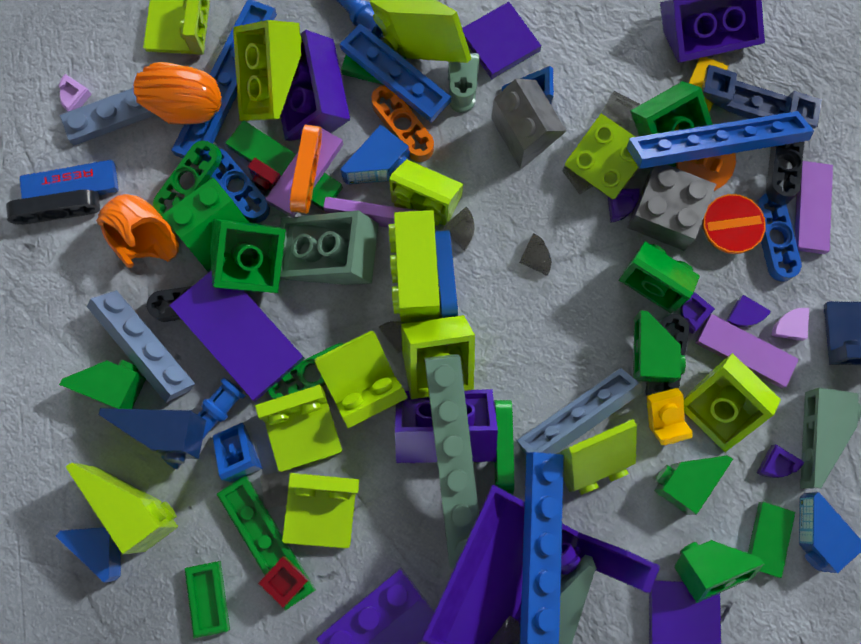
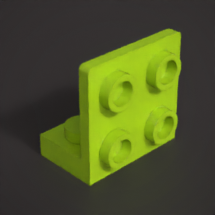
(176, 26)
(604, 157)
(360, 379)
(300, 428)
(319, 510)

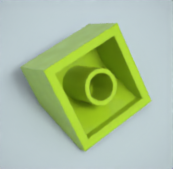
(436, 339)
(730, 403)

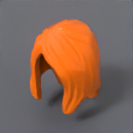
(177, 93)
(136, 230)

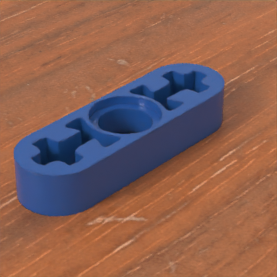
(234, 172)
(769, 248)
(446, 275)

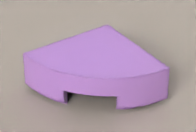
(72, 93)
(793, 325)

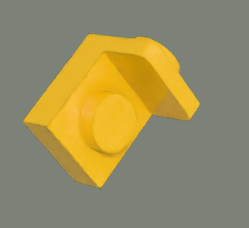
(667, 417)

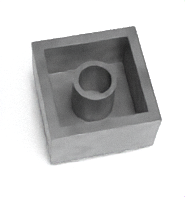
(671, 206)

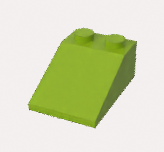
(421, 29)
(265, 66)
(600, 457)
(128, 514)

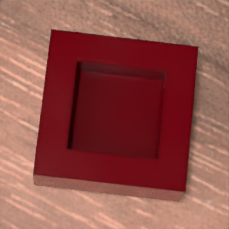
(263, 175)
(283, 581)

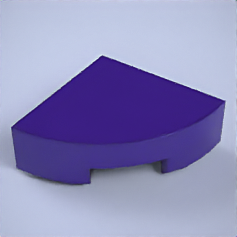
(623, 204)
(696, 311)
(747, 313)
(779, 463)

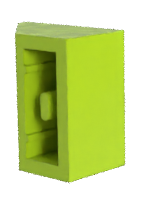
(424, 189)

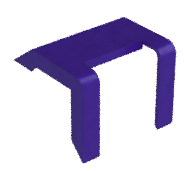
(489, 573)

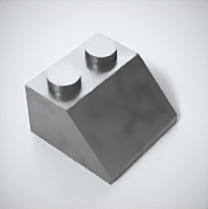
(525, 120)

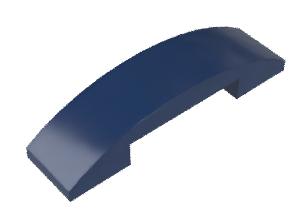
(754, 102)

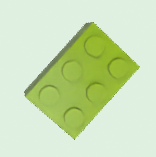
(414, 266)

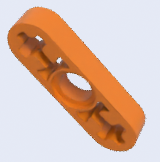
(402, 110)
(306, 169)

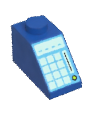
(375, 158)
(825, 535)

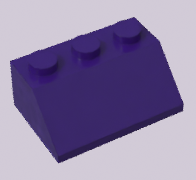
(711, 26)
(316, 89)
(415, 429)
(387, 615)

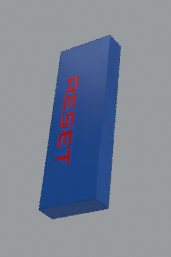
(93, 176)

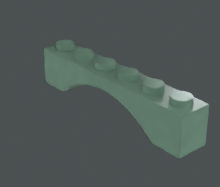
(452, 451)

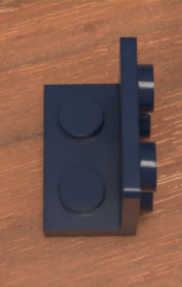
(843, 332)

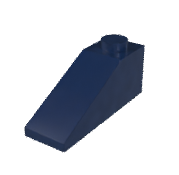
(167, 432)

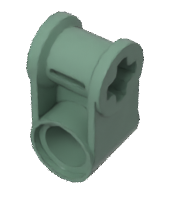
(463, 83)

